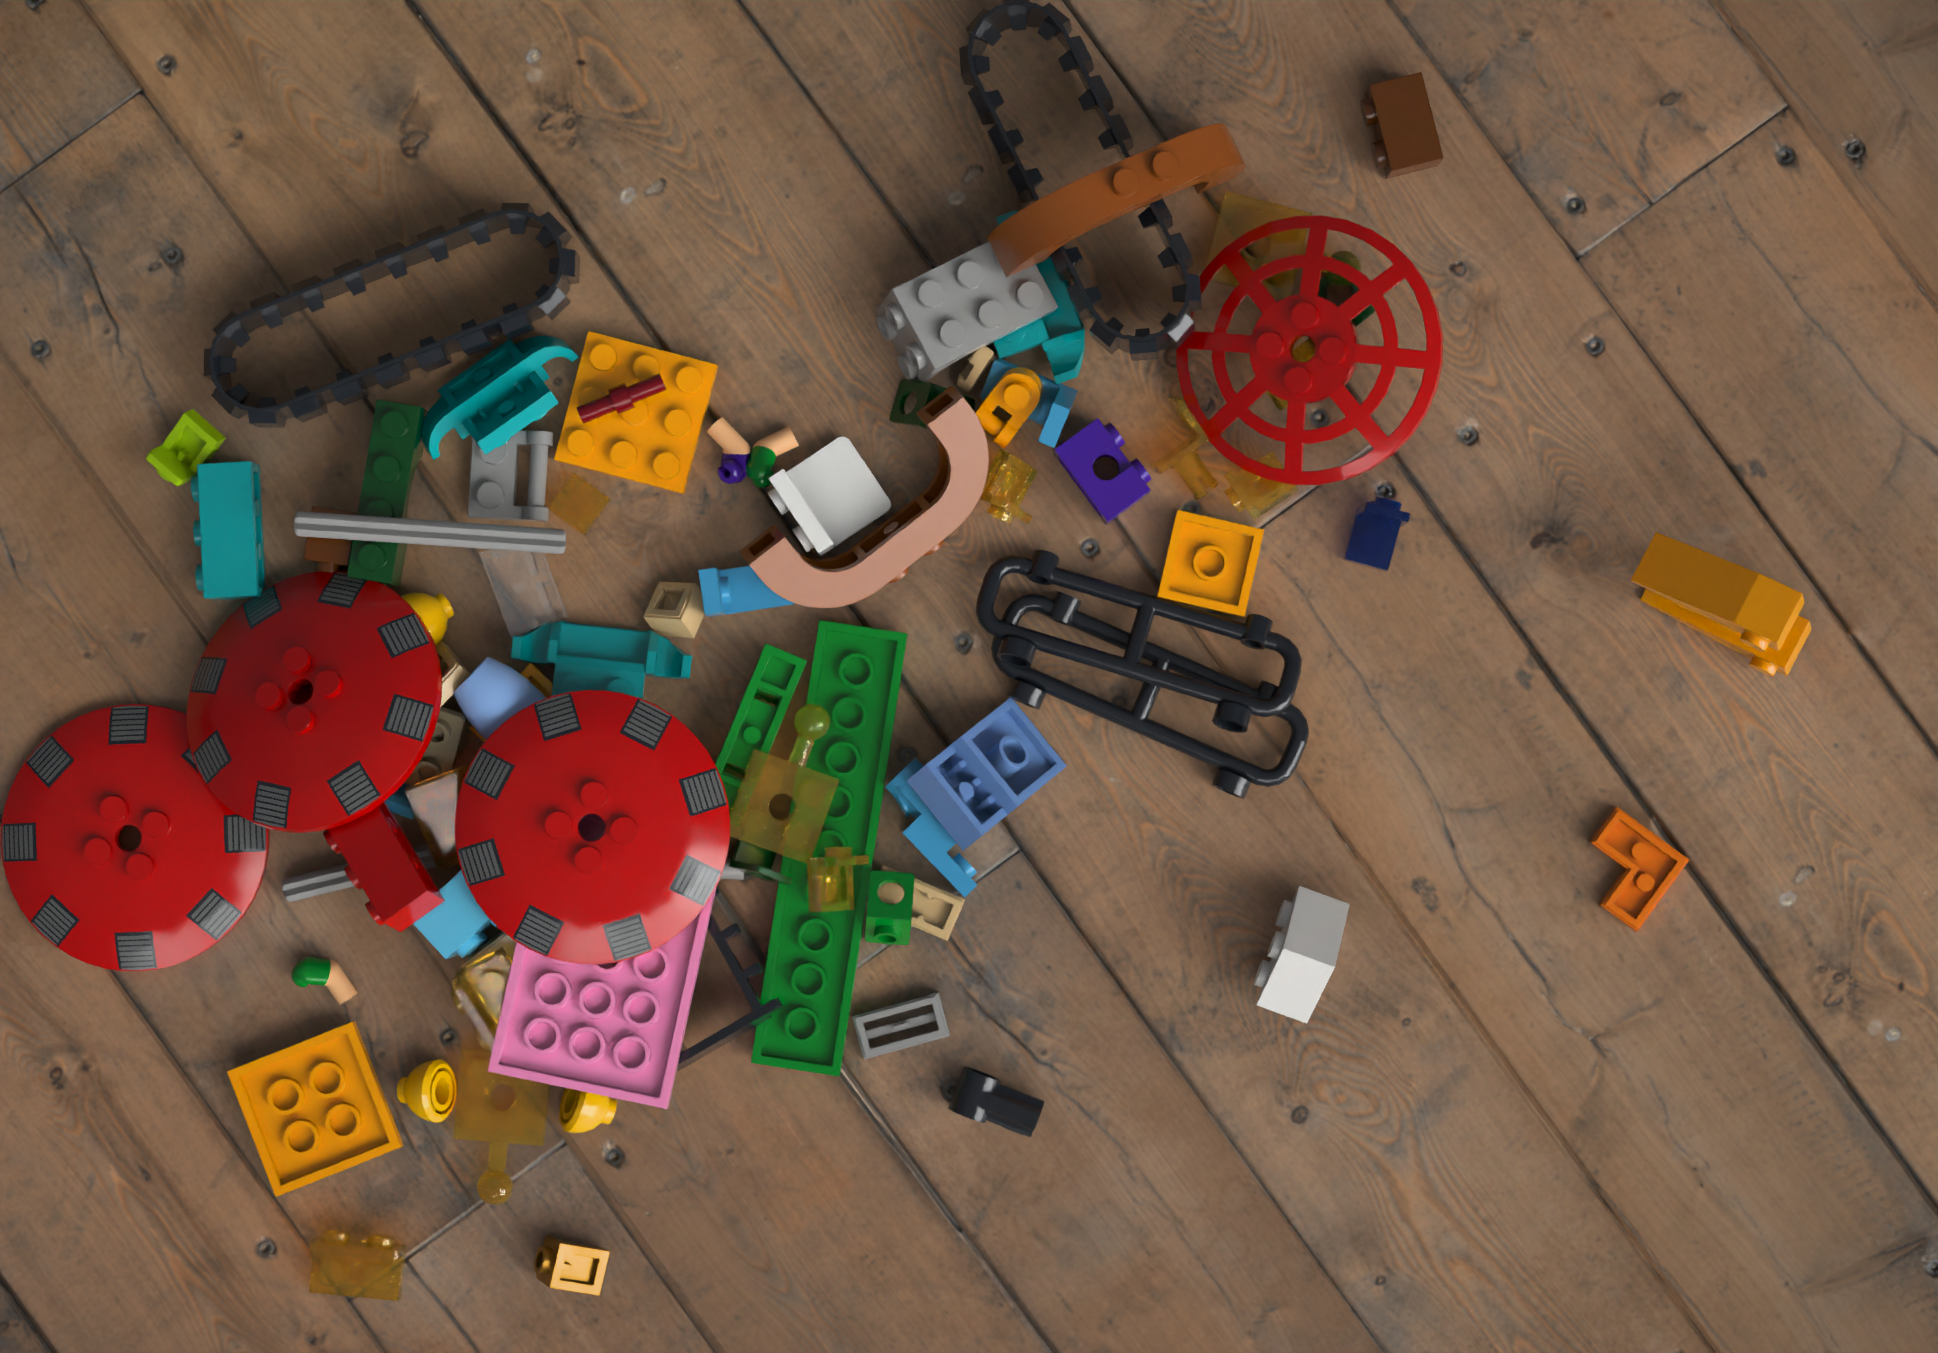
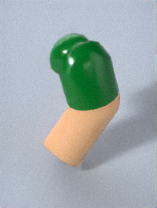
(764, 454)
(324, 973)

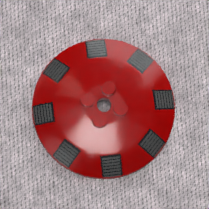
(358, 732)
(659, 811)
(113, 904)

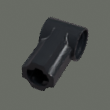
(985, 1098)

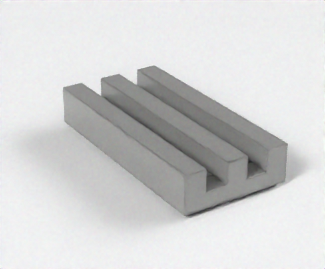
(938, 1015)

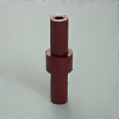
(621, 398)

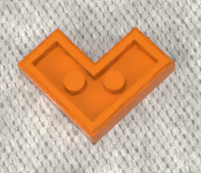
(1647, 863)

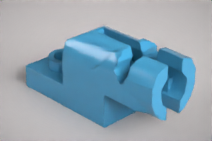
(929, 834)

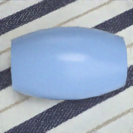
(494, 695)

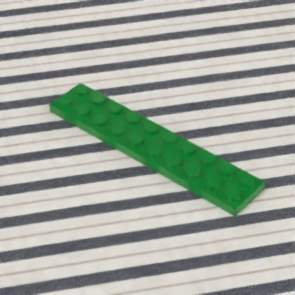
(817, 953)

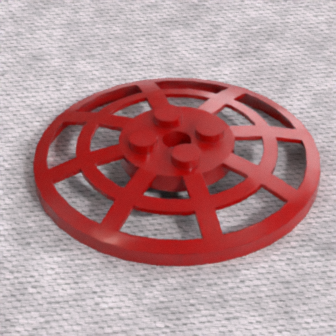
(1334, 357)

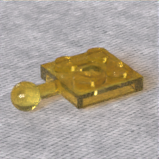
(1246, 213)
(771, 776)
(481, 1121)

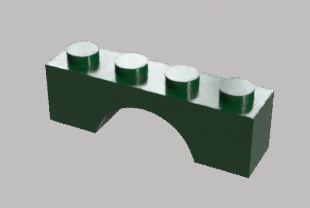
(386, 487)

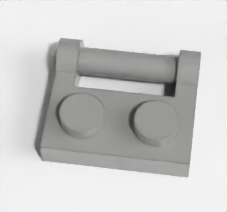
(495, 479)

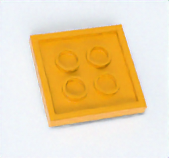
(654, 439)
(315, 1108)

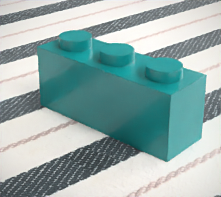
(229, 530)

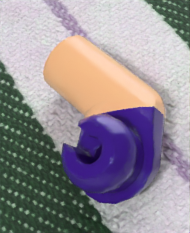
(734, 453)

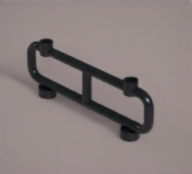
(1232, 707)
(1233, 773)

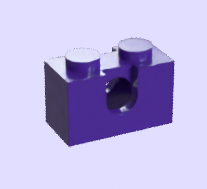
(1106, 497)

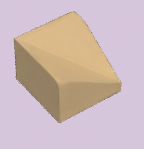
(675, 609)

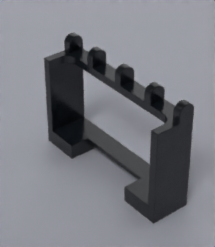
(757, 1016)

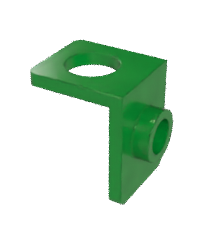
(889, 922)

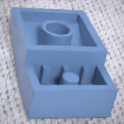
(986, 773)

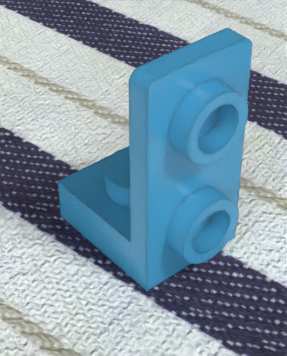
(1052, 407)
(736, 592)

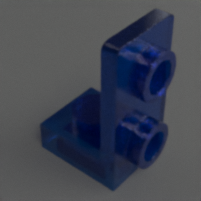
(1375, 533)

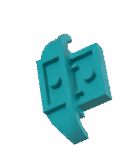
(1058, 332)
(496, 395)
(601, 657)

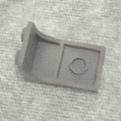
(959, 310)

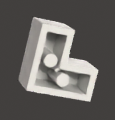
(1301, 954)

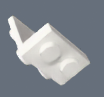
(829, 496)

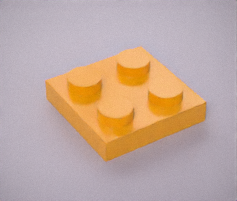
(1210, 563)

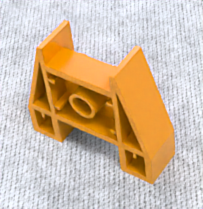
(1725, 603)

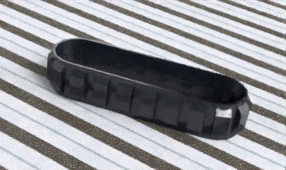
(1052, 23)
(353, 277)

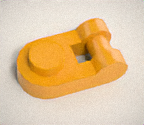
(1017, 394)

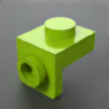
(188, 444)

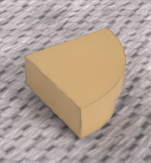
(975, 368)

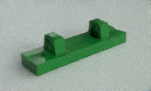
(756, 721)

